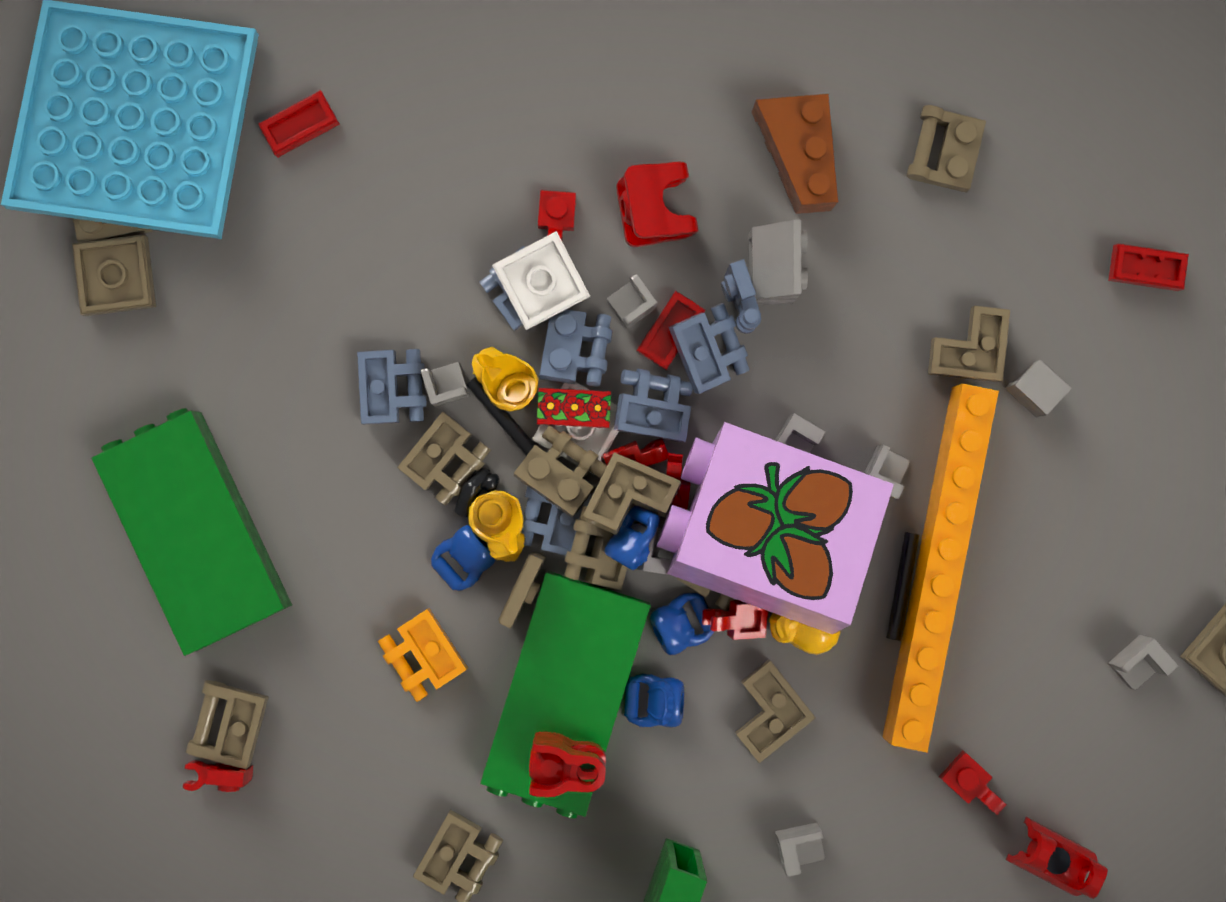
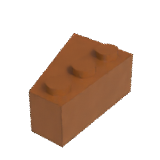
(801, 144)

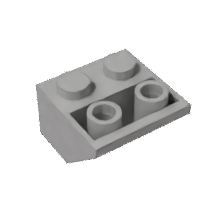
(776, 262)

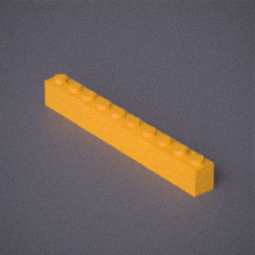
(940, 567)

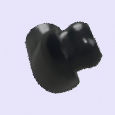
(472, 488)

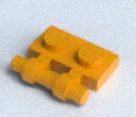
(432, 650)

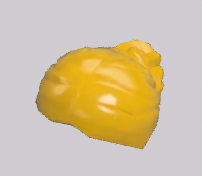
(505, 379)
(499, 522)
(801, 635)

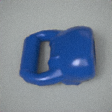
(630, 546)
(469, 552)
(674, 627)
(664, 701)

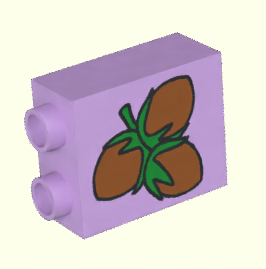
(776, 527)

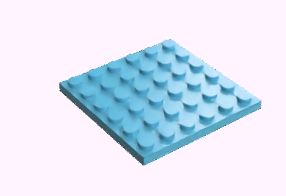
(131, 119)

